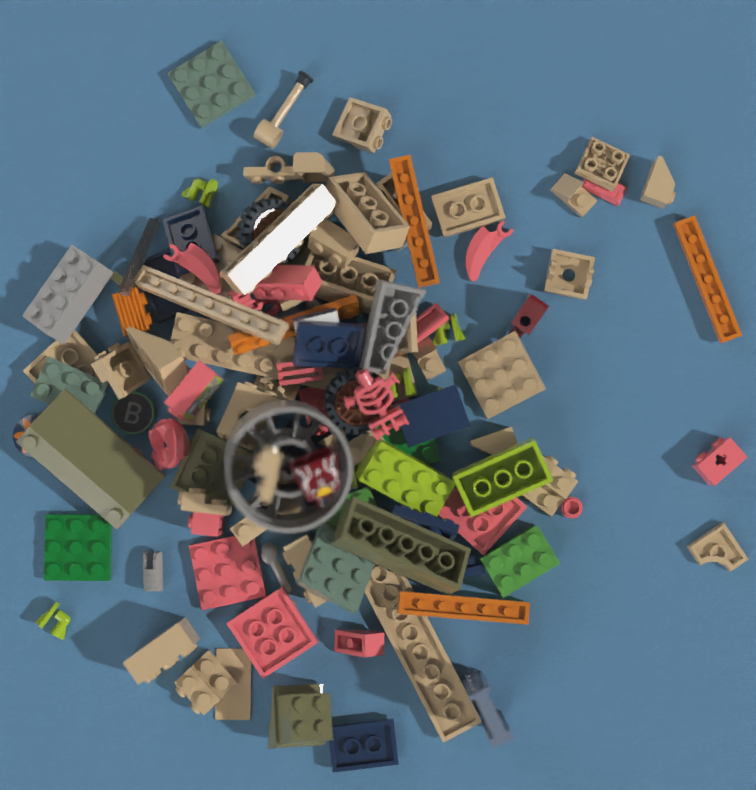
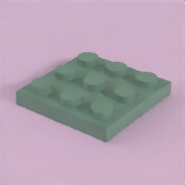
(211, 84)
(334, 571)

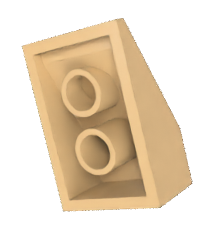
(159, 358)

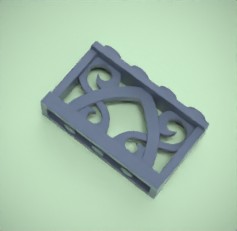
(493, 721)

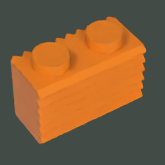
(132, 311)

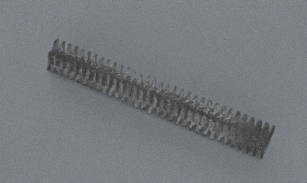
(137, 259)

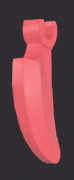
(481, 247)
(199, 263)

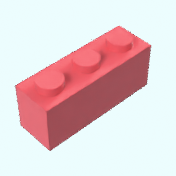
(289, 283)

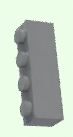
(387, 323)

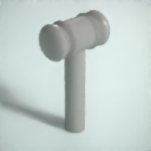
(269, 556)

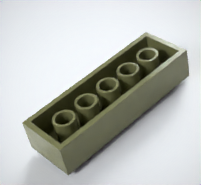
(401, 546)

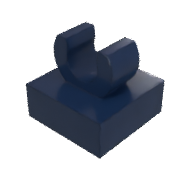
(473, 568)

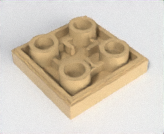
(602, 164)

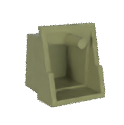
(299, 716)

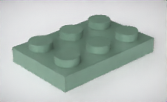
(58, 376)

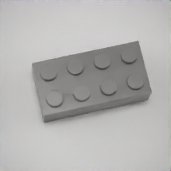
(67, 294)

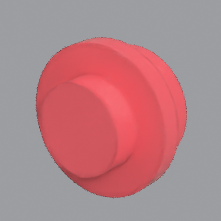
(571, 507)

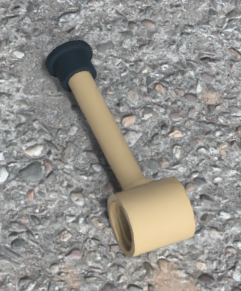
(269, 132)

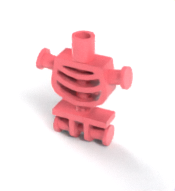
(369, 389)

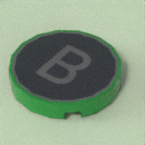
(133, 413)

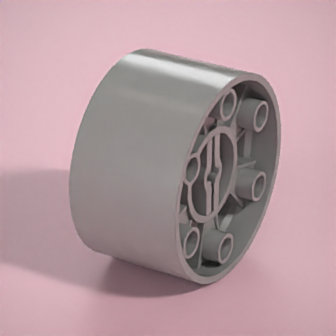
(299, 435)

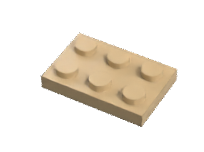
(468, 207)

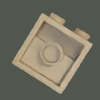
(363, 125)
(121, 369)
(268, 465)
(551, 495)
(199, 501)
(205, 683)

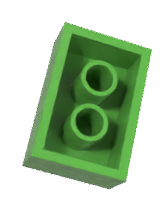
(519, 560)

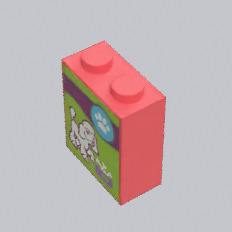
(193, 391)

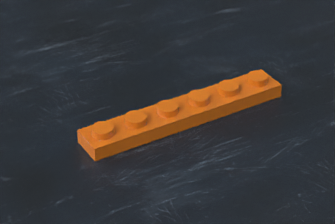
(413, 214)
(707, 279)
(346, 309)
(463, 607)

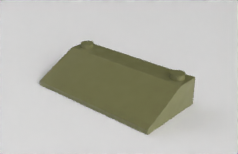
(90, 458)

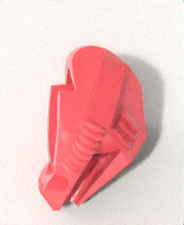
(177, 441)

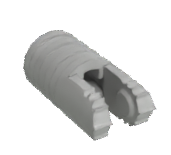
(153, 571)

